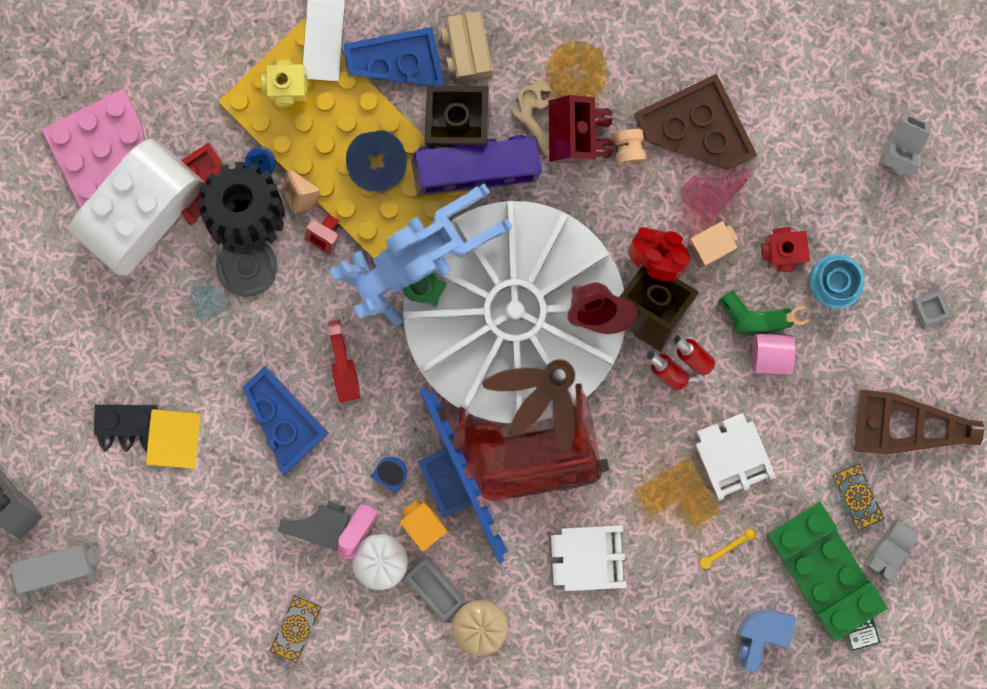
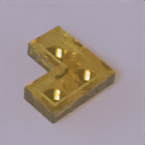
(682, 485)

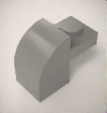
(905, 144)

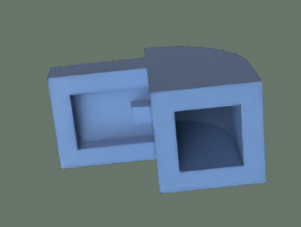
(763, 627)

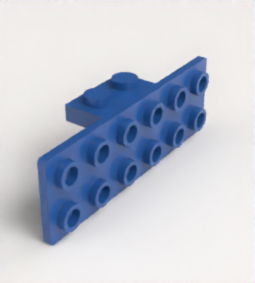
(449, 482)

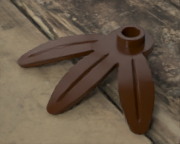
(535, 404)

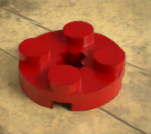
(659, 253)

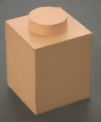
(713, 243)

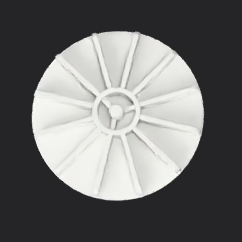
(511, 308)

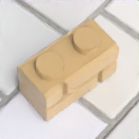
(468, 47)

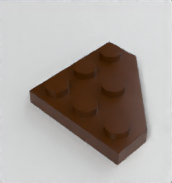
(698, 125)

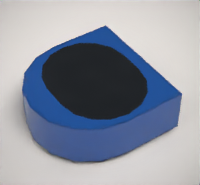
(390, 473)

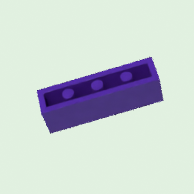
(471, 166)

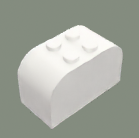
(135, 206)

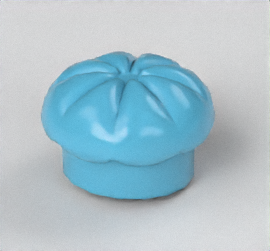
(837, 281)

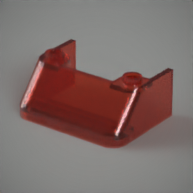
(531, 460)

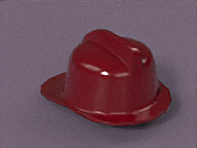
(599, 310)

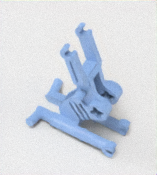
(413, 256)

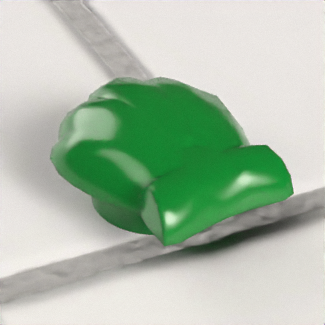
(426, 290)

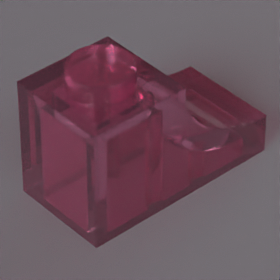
(710, 194)

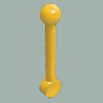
(706, 562)

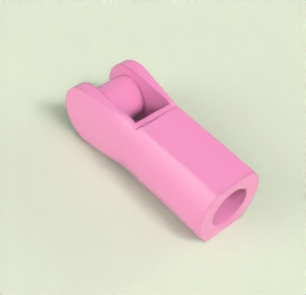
(356, 531)

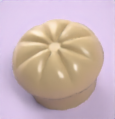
(480, 627)

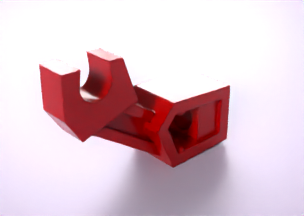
(343, 370)

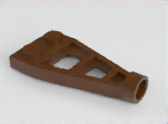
(874, 425)

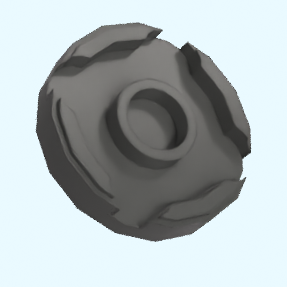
(251, 275)

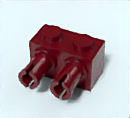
(574, 131)

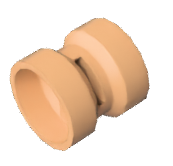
(629, 146)

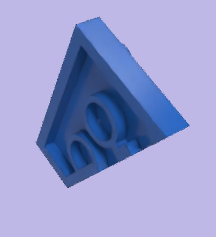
(396, 58)
(284, 419)

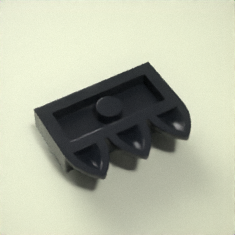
(124, 422)

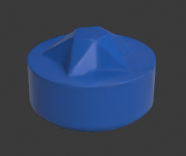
(261, 157)

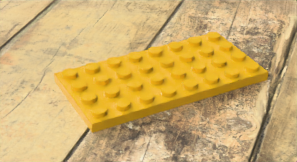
(315, 140)

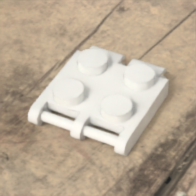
(733, 455)
(588, 558)

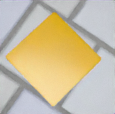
(173, 439)

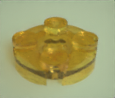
(565, 58)

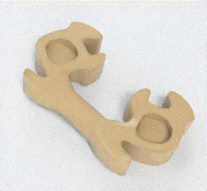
(530, 99)

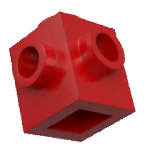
(795, 244)

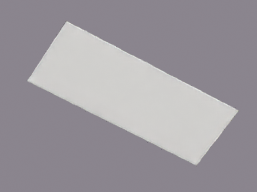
(323, 39)

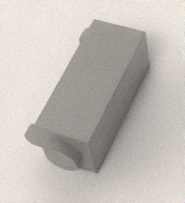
(54, 569)

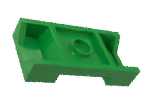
(826, 571)

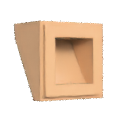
(299, 192)

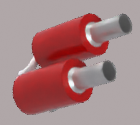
(691, 354)

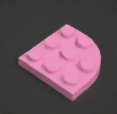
(94, 142)

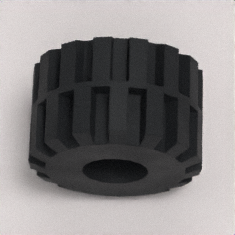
(241, 207)

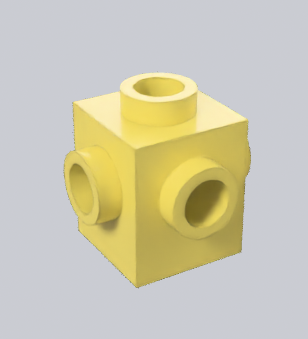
(293, 91)

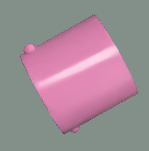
(773, 354)

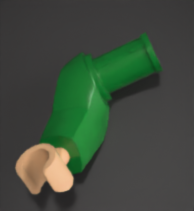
(758, 322)

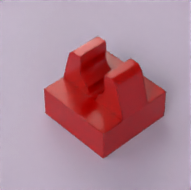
(323, 234)

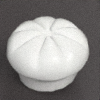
(380, 562)

